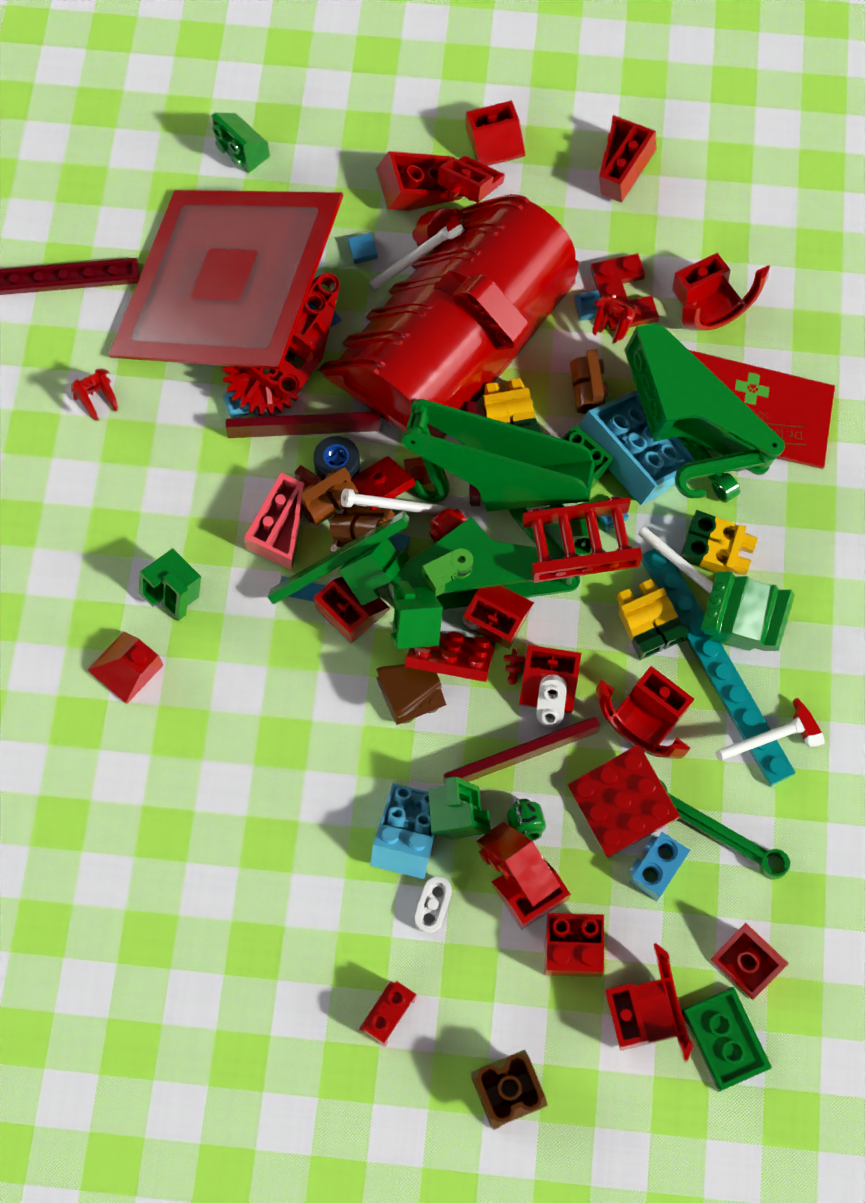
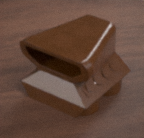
(409, 692)
(508, 1089)

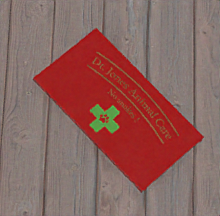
(788, 404)

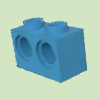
(662, 868)

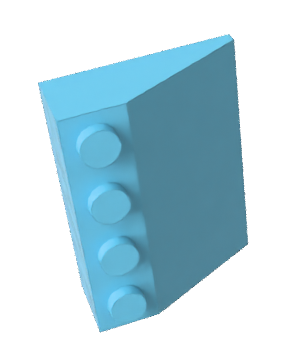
(638, 462)

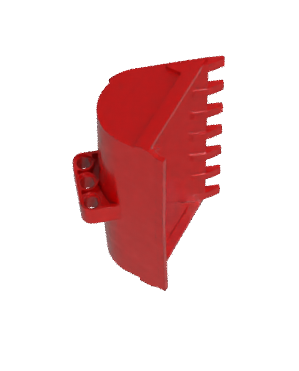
(460, 312)

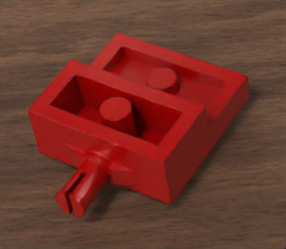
(468, 179)

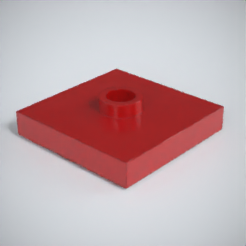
(383, 480)

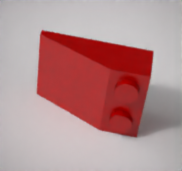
(411, 180)

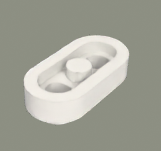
(550, 702)
(433, 905)

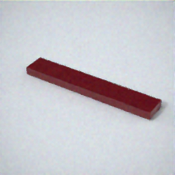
(69, 276)
(303, 424)
(525, 751)

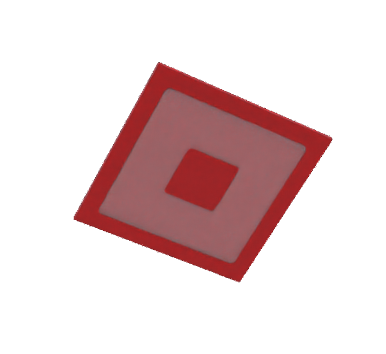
(227, 277)

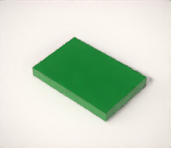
(726, 1039)

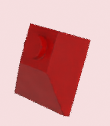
(126, 666)

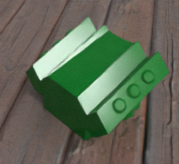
(746, 613)

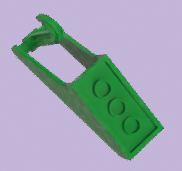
(692, 403)
(501, 460)
(493, 565)

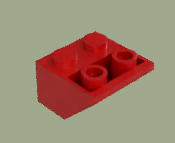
(495, 133)
(344, 610)
(497, 614)
(544, 662)
(521, 909)
(574, 945)

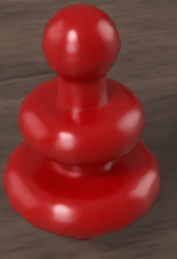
(513, 668)

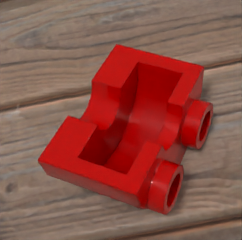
(432, 223)

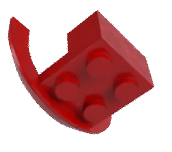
(709, 297)
(648, 713)
(649, 1011)

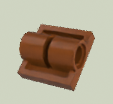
(587, 381)
(322, 498)
(354, 523)

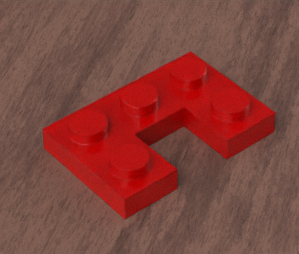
(609, 279)

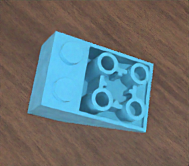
(404, 833)

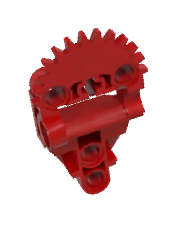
(307, 343)

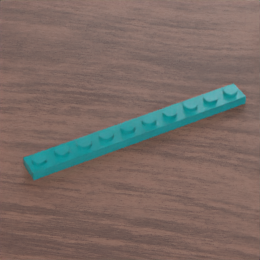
(719, 668)

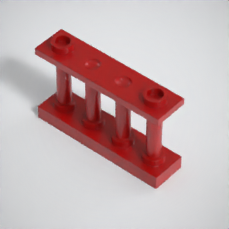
(573, 564)

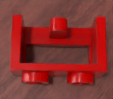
(387, 1012)

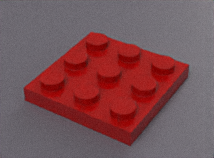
(454, 656)
(623, 801)

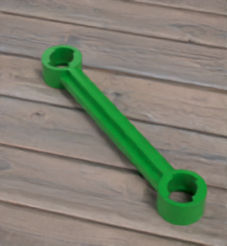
(723, 484)
(730, 838)

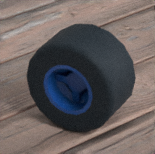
(336, 451)

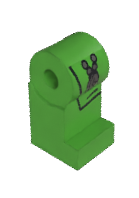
(447, 568)

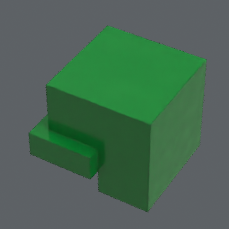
(372, 570)
(171, 582)
(416, 617)
(457, 810)

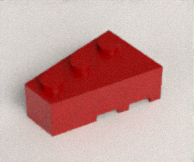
(625, 157)
(518, 862)

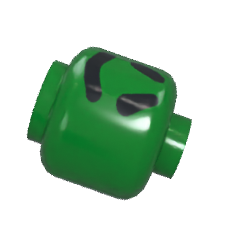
(527, 818)

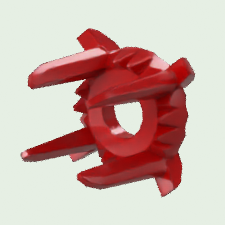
(609, 305)
(87, 385)

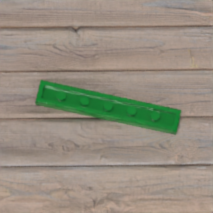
(338, 557)

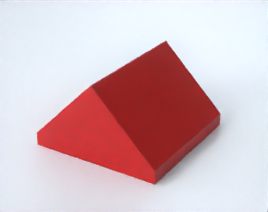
(749, 961)

